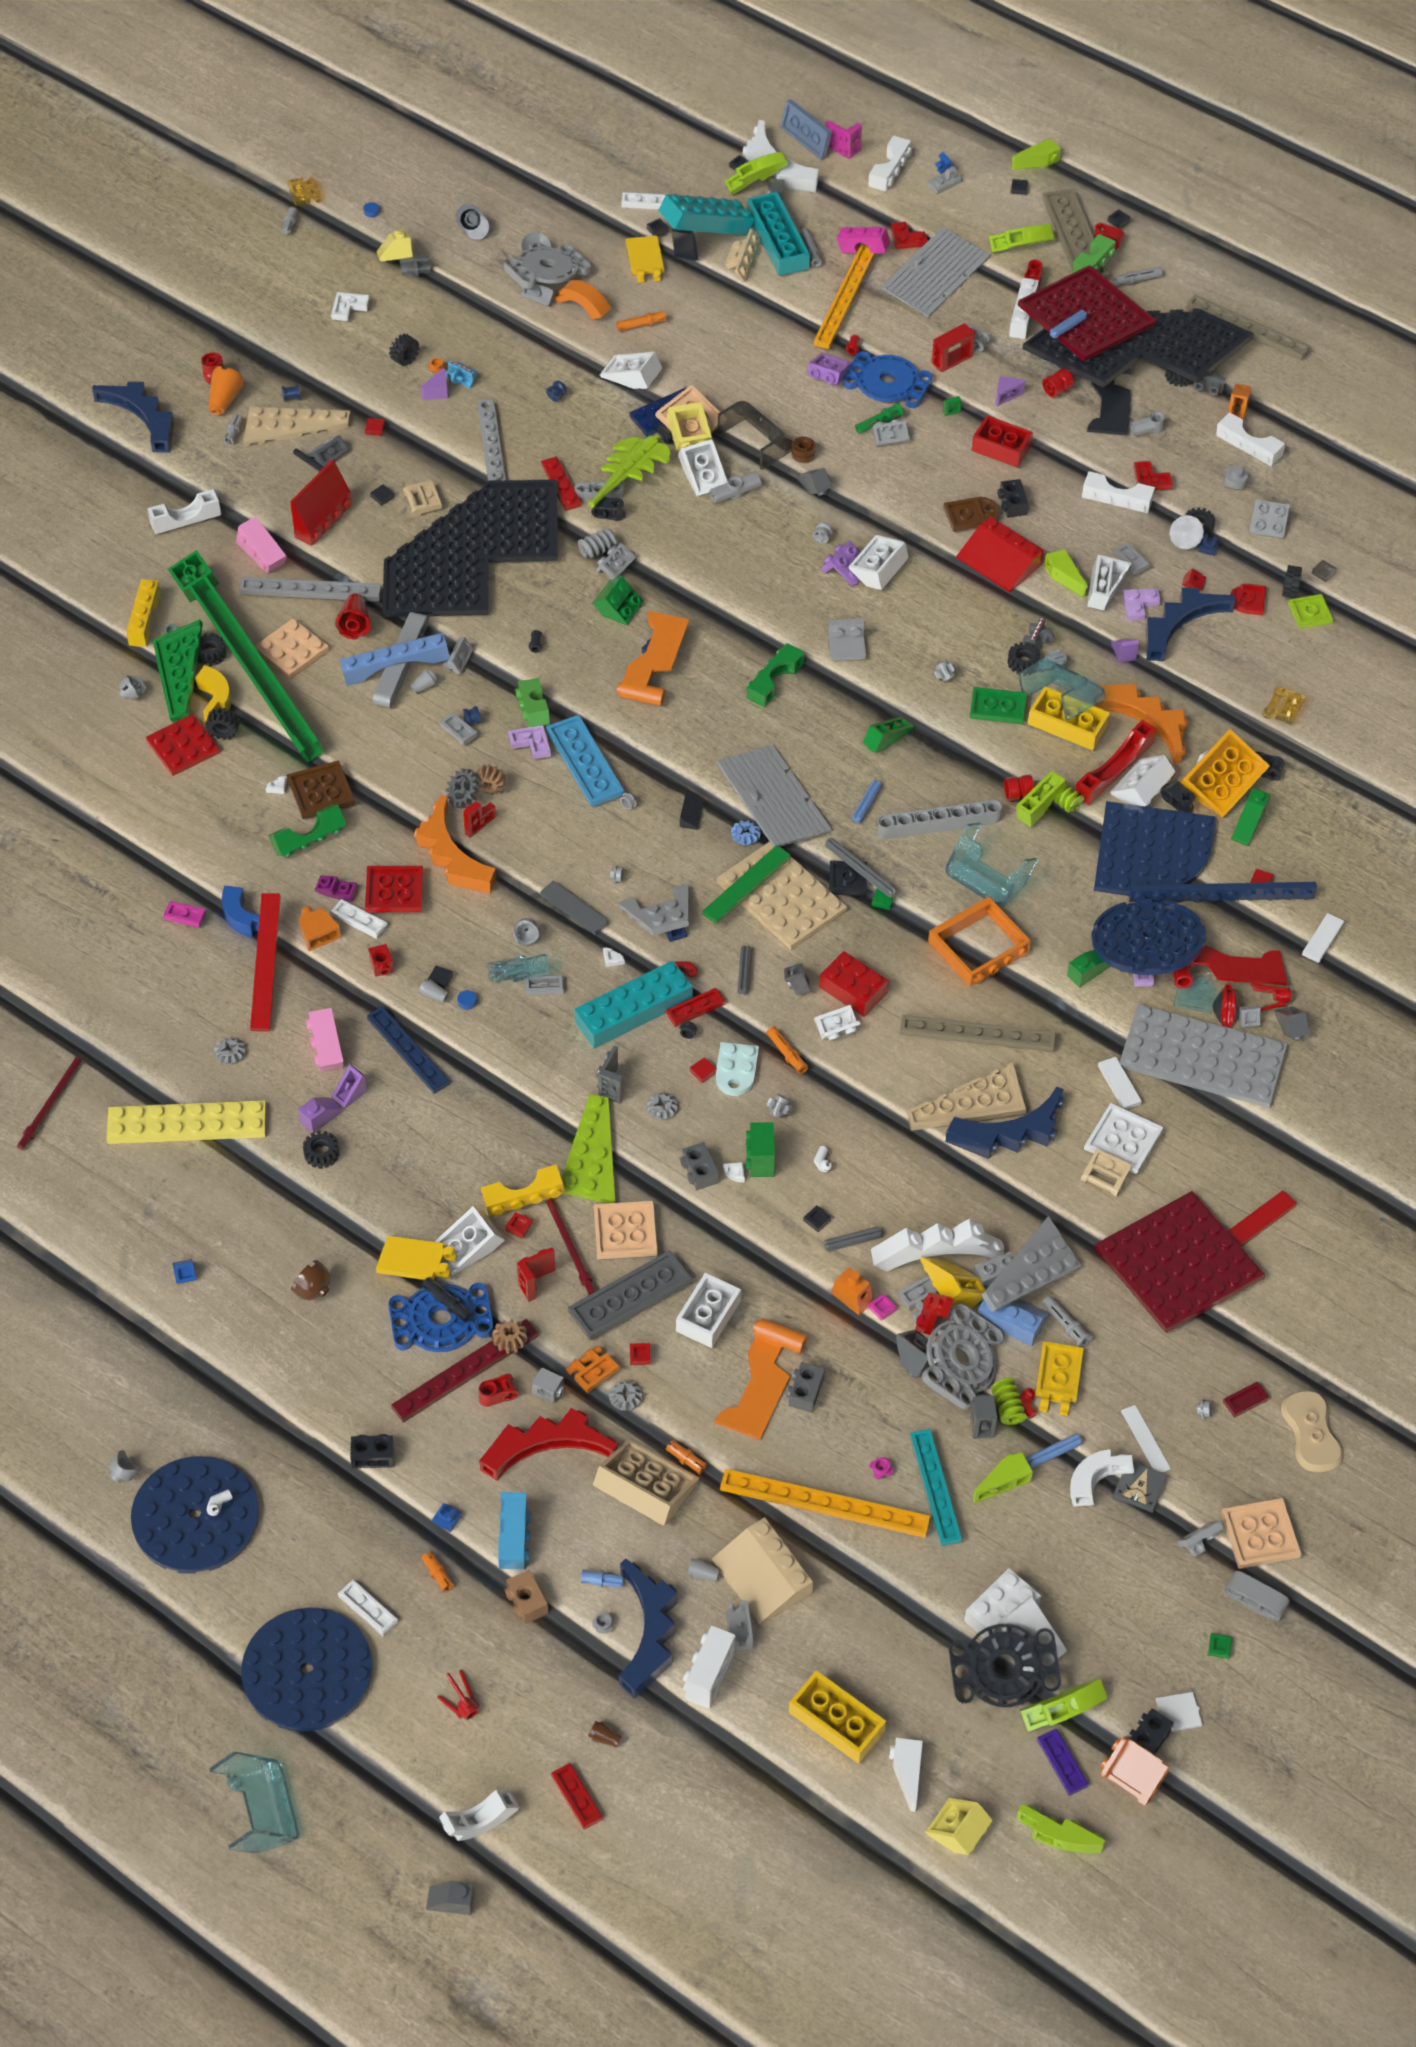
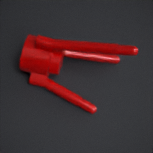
(1280, 994)
(466, 1707)

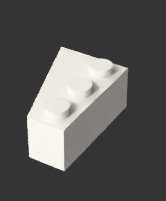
(1105, 580)

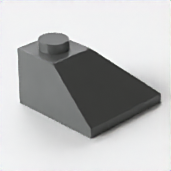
(913, 1352)

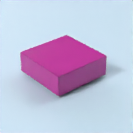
(882, 1307)

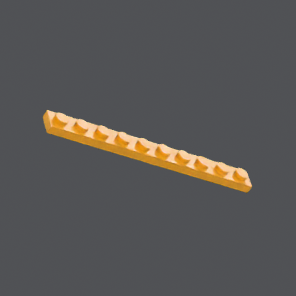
(844, 297)
(825, 1503)

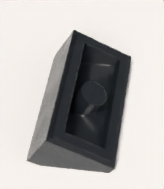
(691, 811)

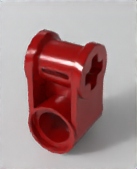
(1110, 232)
(1034, 270)
(499, 1389)

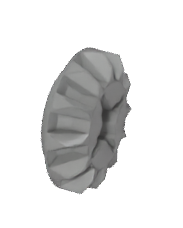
(224, 1055)
(657, 1111)
(618, 1401)

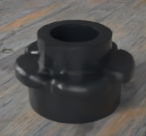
(688, 1030)

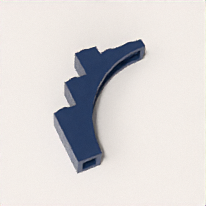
(147, 408)
(1175, 615)
(1011, 1134)
(652, 1656)

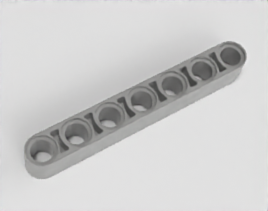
(395, 674)
(938, 819)

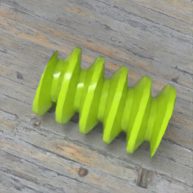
(1068, 799)
(1008, 1401)

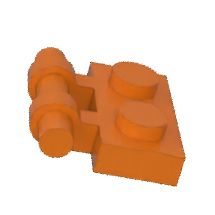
(596, 1372)

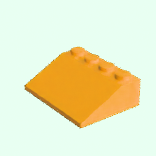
(1224, 774)

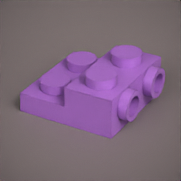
(828, 368)

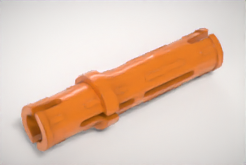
(647, 319)
(791, 1056)

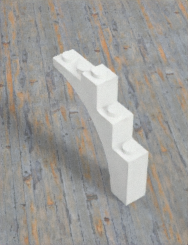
(795, 175)
(937, 1240)

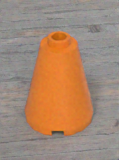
(224, 389)

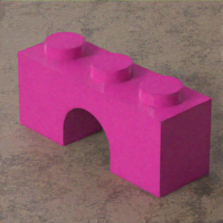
(874, 237)

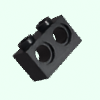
(1013, 498)
(372, 1456)
(1153, 1737)

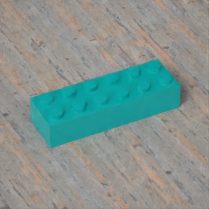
(706, 214)
(778, 234)
(632, 1004)

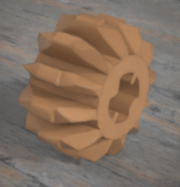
(491, 779)
(509, 1336)

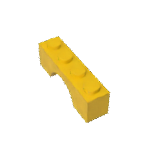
(139, 623)
(502, 1199)

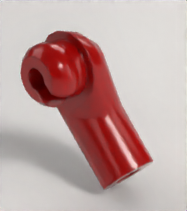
(687, 967)
(1027, 1399)

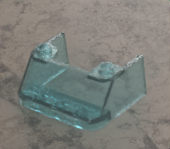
(1081, 691)
(978, 877)
(265, 1798)

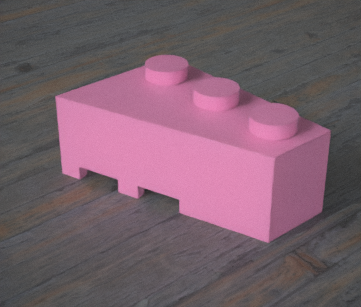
(260, 545)
(325, 1040)

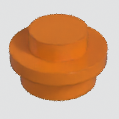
(436, 365)

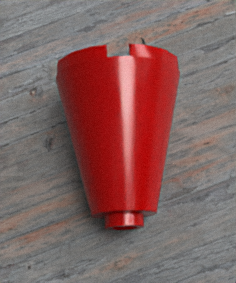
(353, 618)

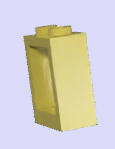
(686, 412)

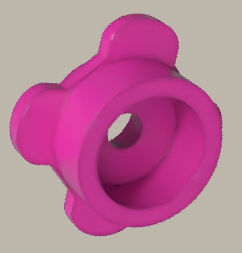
(881, 1462)

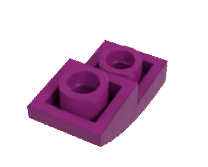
(332, 887)

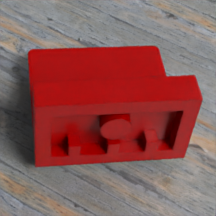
(533, 1268)

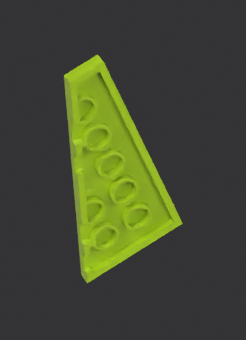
(590, 1161)

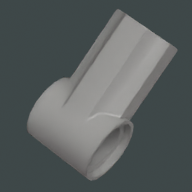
(1152, 424)

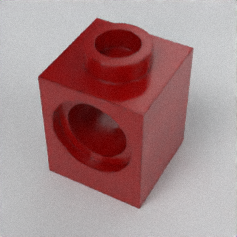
(380, 960)

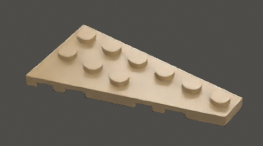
(288, 423)

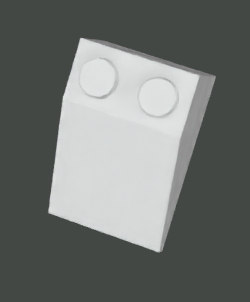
(633, 369)
(702, 467)
(472, 1238)

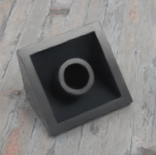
(684, 244)

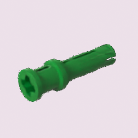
(885, 416)

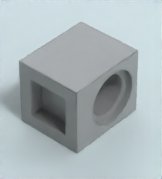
(548, 1385)

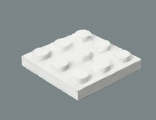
(1124, 1136)

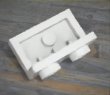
(836, 1022)

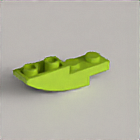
(753, 170)
(1021, 237)
(1064, 1706)
(1068, 1836)

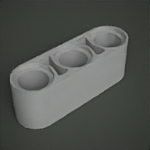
(1256, 1595)

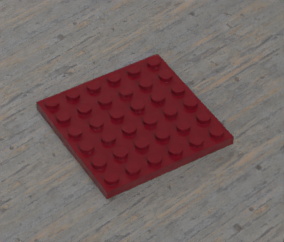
(1109, 317)
(1179, 1261)

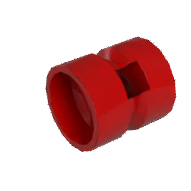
(209, 363)
(1057, 383)
(1018, 787)

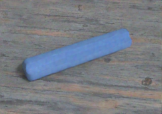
(1068, 323)
(866, 801)
(1054, 1450)

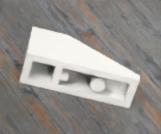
(907, 1767)

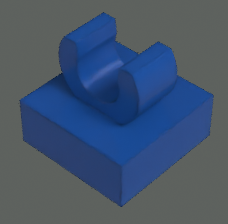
(944, 163)
(184, 1271)
(446, 1517)

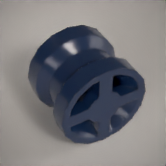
(556, 391)
(471, 716)

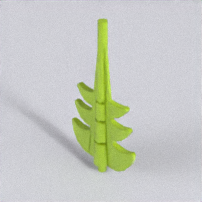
(638, 456)

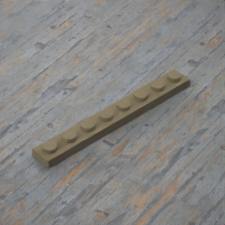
(1261, 332)
(977, 1033)

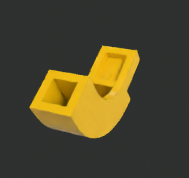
(214, 683)

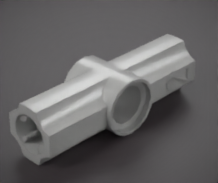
(735, 487)

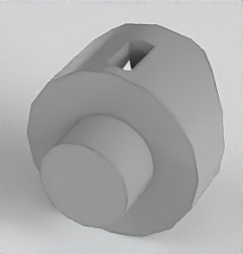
(1235, 478)
(128, 689)
(526, 931)
(122, 1467)

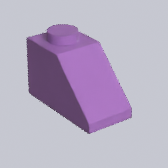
(318, 1112)

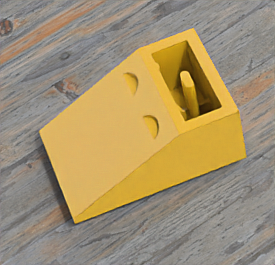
(954, 1281)

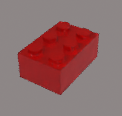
(1002, 441)
(854, 983)

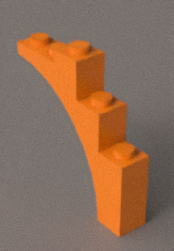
(1169, 723)
(460, 868)

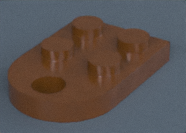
(970, 512)

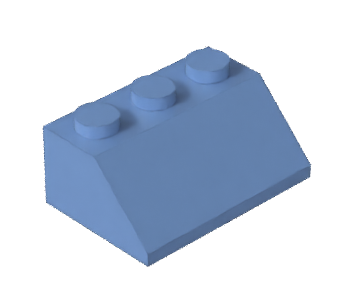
(1016, 1320)

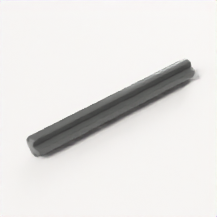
(860, 867)

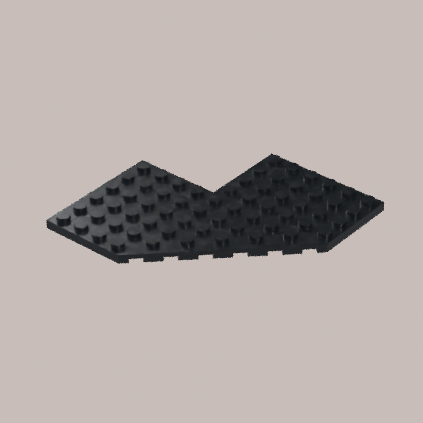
(1180, 341)
(449, 562)

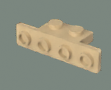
(742, 254)

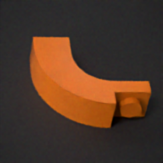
(586, 296)

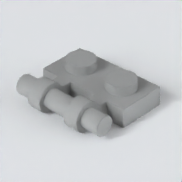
(915, 1294)

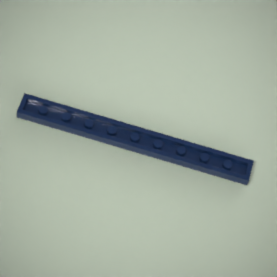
(1224, 891)

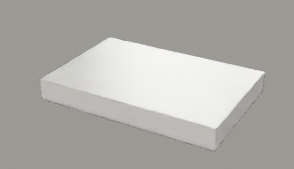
(1032, 1619)

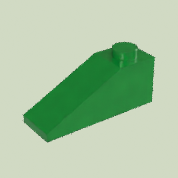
(886, 733)
(1251, 816)
(1085, 968)

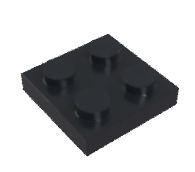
(846, 880)

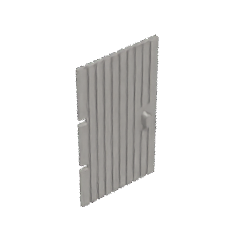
(935, 271)
(773, 796)

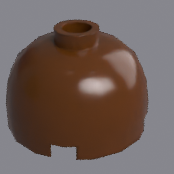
(312, 1282)

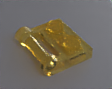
(1289, 708)

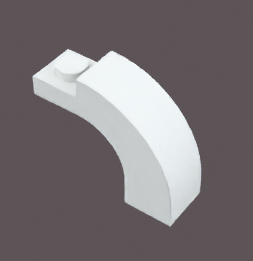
(1094, 1469)
(481, 1818)

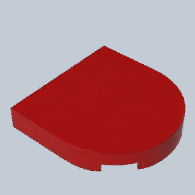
(1249, 598)

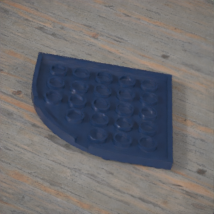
(1151, 847)

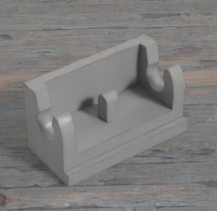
(740, 1625)

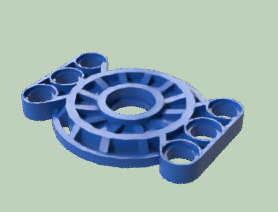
(888, 365)
(420, 1325)

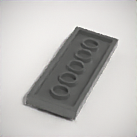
(629, 1295)

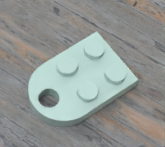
(736, 1065)

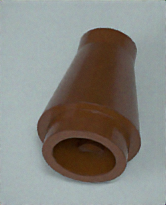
(604, 1734)

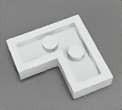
(347, 301)

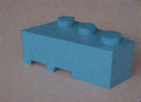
(513, 1531)

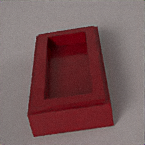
(1246, 1399)

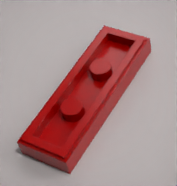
(695, 1007)
(576, 1796)

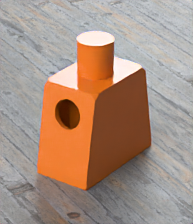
(1239, 397)
(318, 928)
(853, 1290)

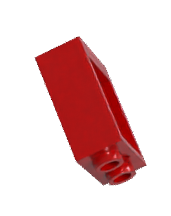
(941, 358)

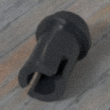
(665, 434)
(535, 644)

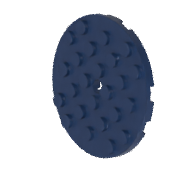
(1170, 931)
(194, 1544)
(312, 1699)

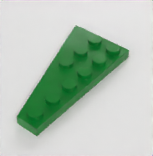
(177, 665)

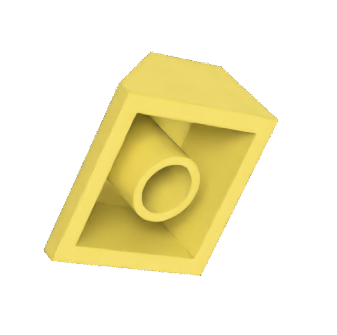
(395, 246)
(959, 1825)

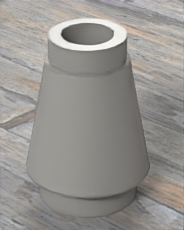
(423, 681)
(432, 990)
(701, 1570)

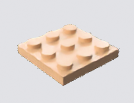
(691, 426)
(291, 648)
(625, 1230)
(1260, 1533)

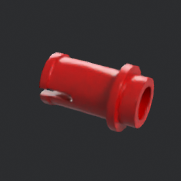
(852, 348)

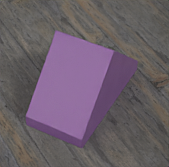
(435, 387)
(1009, 389)
(1125, 649)
(350, 1087)

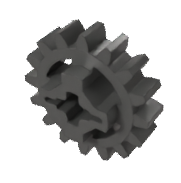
(463, 788)

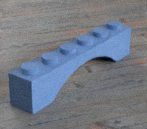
(426, 649)

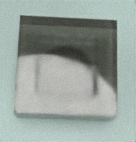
(1324, 570)

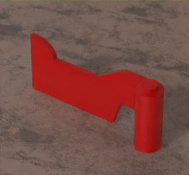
(1237, 969)

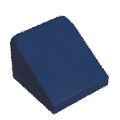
(676, 934)

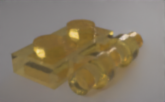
(299, 192)

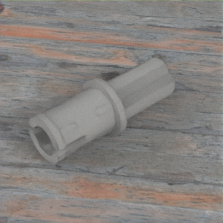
(289, 220)
(232, 429)

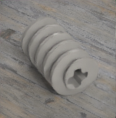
(597, 541)

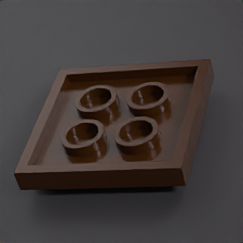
(320, 788)

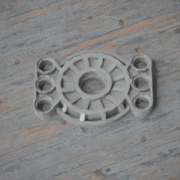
(529, 268)
(977, 1345)

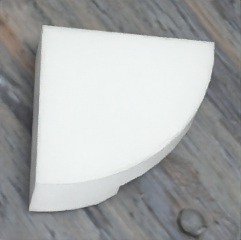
(277, 786)
(612, 958)
(734, 1171)

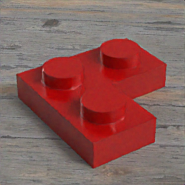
(904, 239)
(1145, 476)
(477, 817)
(933, 1306)

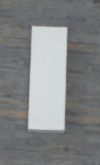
(642, 200)
(359, 919)
(1323, 938)
(1119, 1083)
(368, 1607)

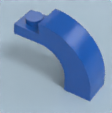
(235, 915)

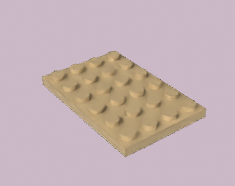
(789, 901)

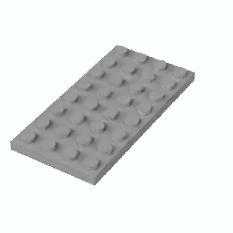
(1203, 1055)

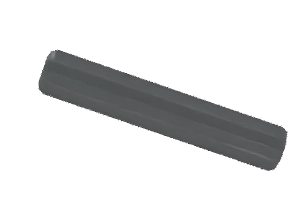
(744, 967)
(852, 1238)

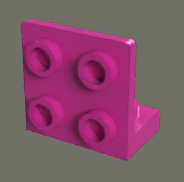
(845, 141)

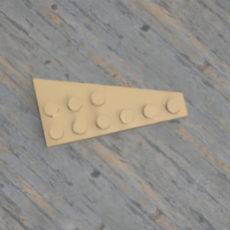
(977, 1100)

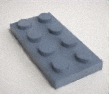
(806, 129)

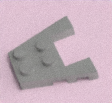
(664, 916)

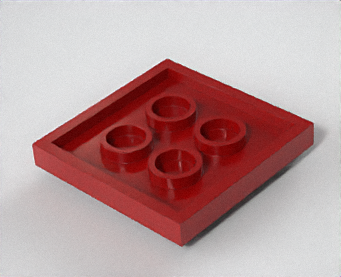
(182, 745)
(394, 889)

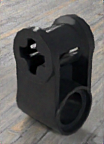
(608, 507)
(1271, 760)
(1178, 797)

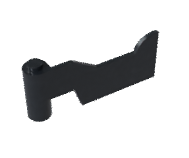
(1114, 409)

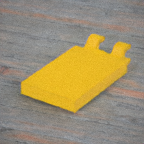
(645, 257)
(415, 1258)
(1058, 1375)

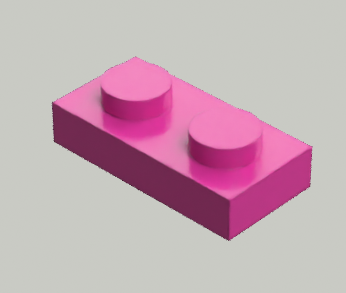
(184, 914)

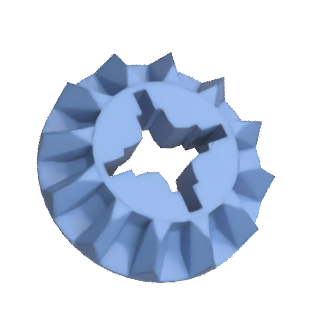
(745, 838)

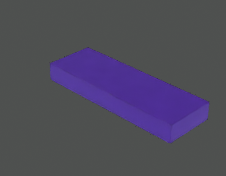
(1062, 1762)

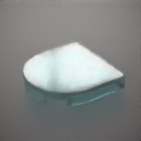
(1197, 996)

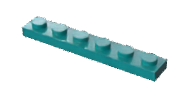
(935, 1487)

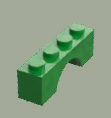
(786, 661)
(327, 821)

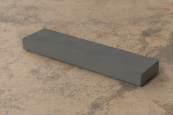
(574, 907)

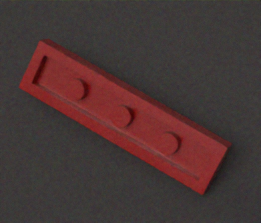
(565, 490)

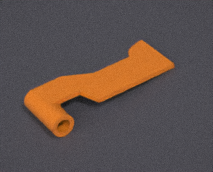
(659, 657)
(766, 1379)

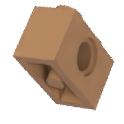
(525, 1585)

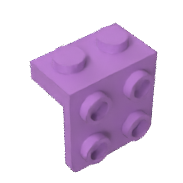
(841, 560)

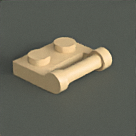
(427, 495)
(1108, 1166)

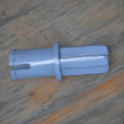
(601, 1578)

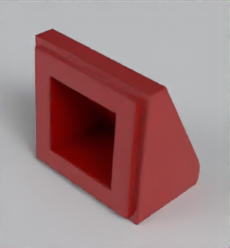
(1194, 579)

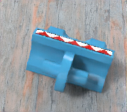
(460, 374)

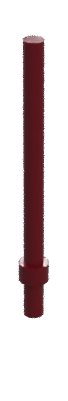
(31, 1131)
(584, 1276)

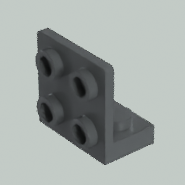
(609, 1081)

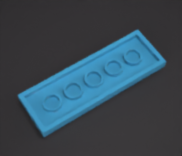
(584, 760)

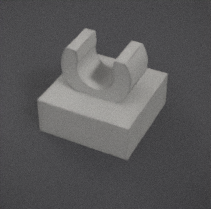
(1250, 1016)

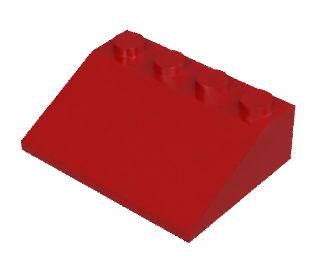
(320, 504)
(1001, 554)

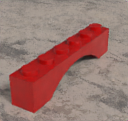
(1135, 744)

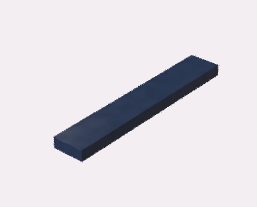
(408, 1050)

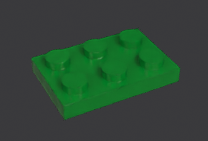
(998, 705)

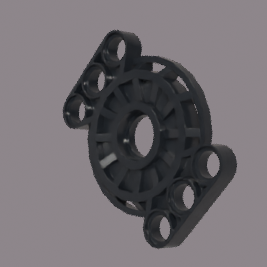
(1027, 1665)

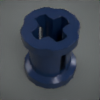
(291, 392)

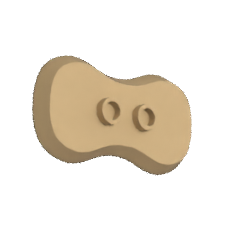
(1315, 1444)

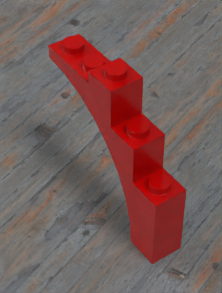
(543, 1435)

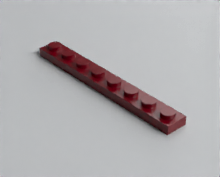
(454, 1377)

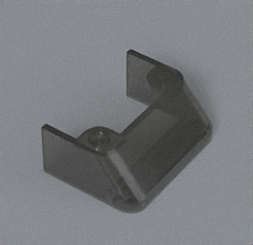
(780, 439)

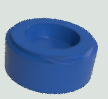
(371, 209)
(466, 999)

